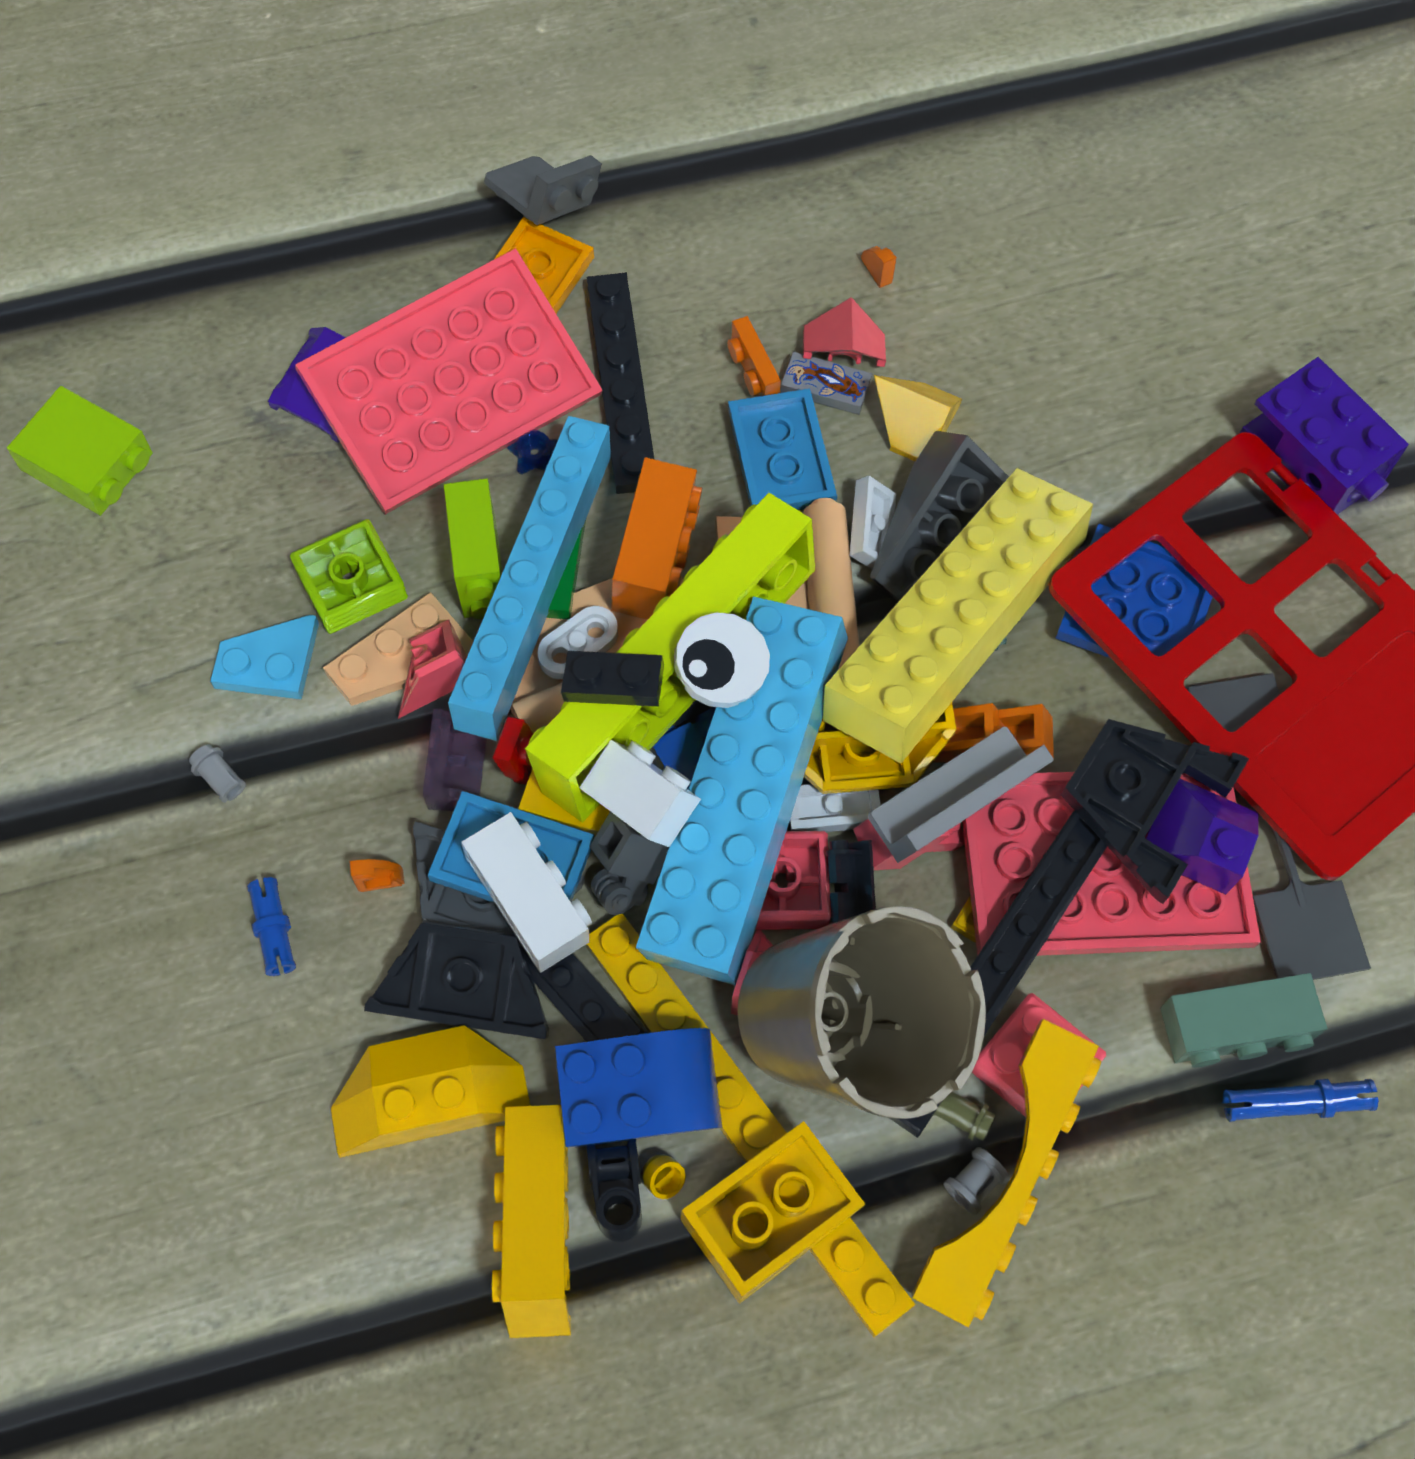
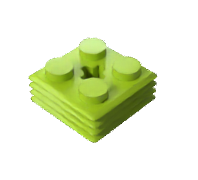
(354, 551)

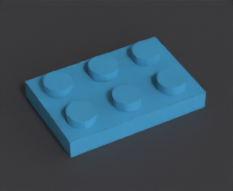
(781, 448)
(560, 843)

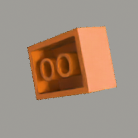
(655, 538)

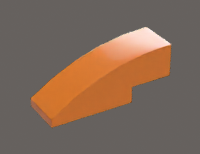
(1029, 725)

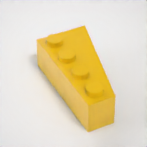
(533, 1222)

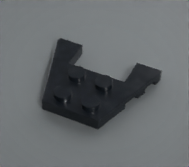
(1126, 785)

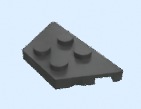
(449, 905)

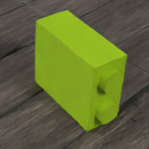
(80, 450)
(473, 544)

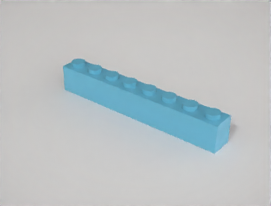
(530, 580)

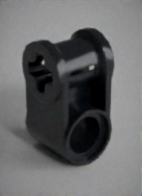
(615, 1181)

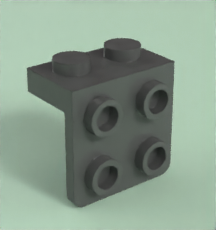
(545, 191)

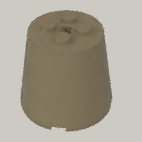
(867, 1012)

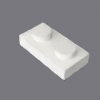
(872, 516)
(831, 811)

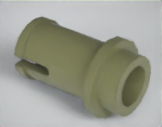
(966, 1115)

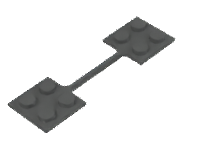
(1304, 924)

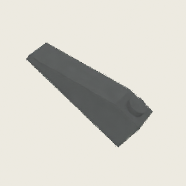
(939, 499)

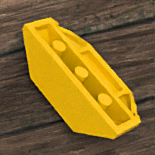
(848, 765)
(425, 1090)

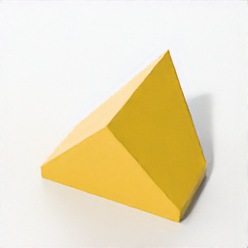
(913, 413)

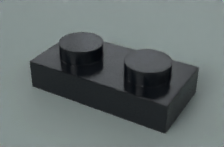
(612, 678)

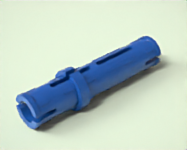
(1321, 1099)

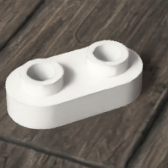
(574, 637)

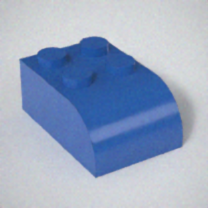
(638, 1087)

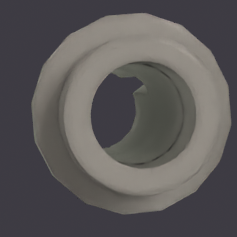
(216, 772)

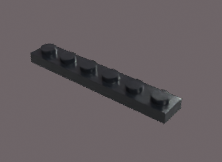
(620, 378)

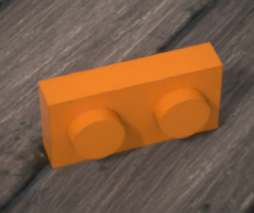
(748, 350)

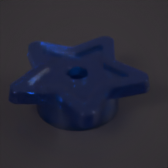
(533, 441)

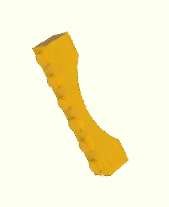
(962, 1267)

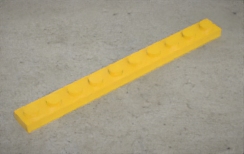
(746, 1119)

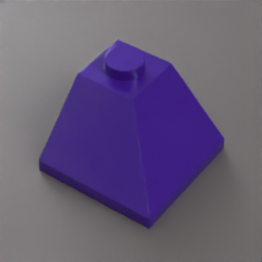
(1206, 834)

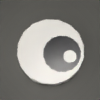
(721, 660)

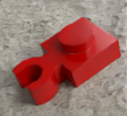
(511, 752)

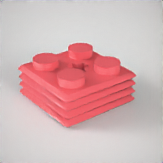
(807, 896)
(1001, 1056)

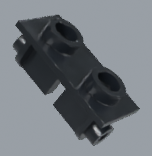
(852, 877)

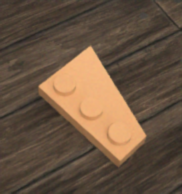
(383, 658)

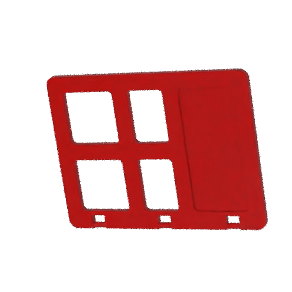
(1338, 744)

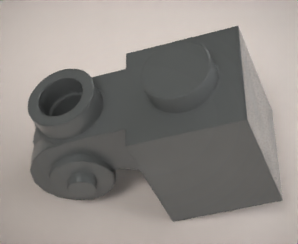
(628, 863)

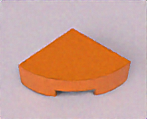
(880, 264)
(376, 874)

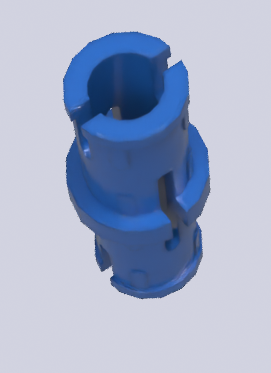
(271, 926)

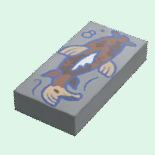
(829, 382)

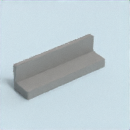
(954, 792)

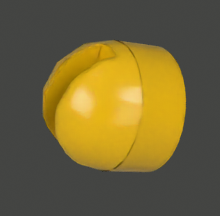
(663, 1176)

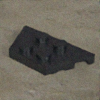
(463, 980)

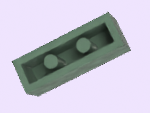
(1243, 1020)

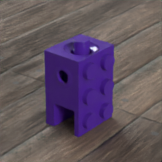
(1327, 436)

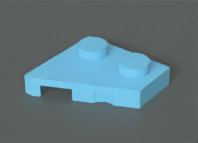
(268, 659)

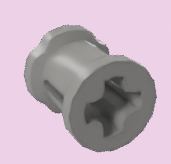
(976, 1180)

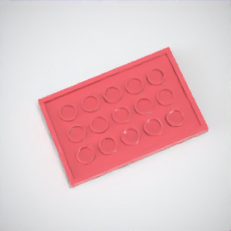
(448, 380)
(1112, 905)

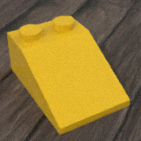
(771, 1211)

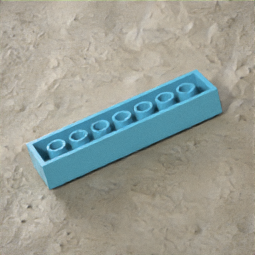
(747, 792)

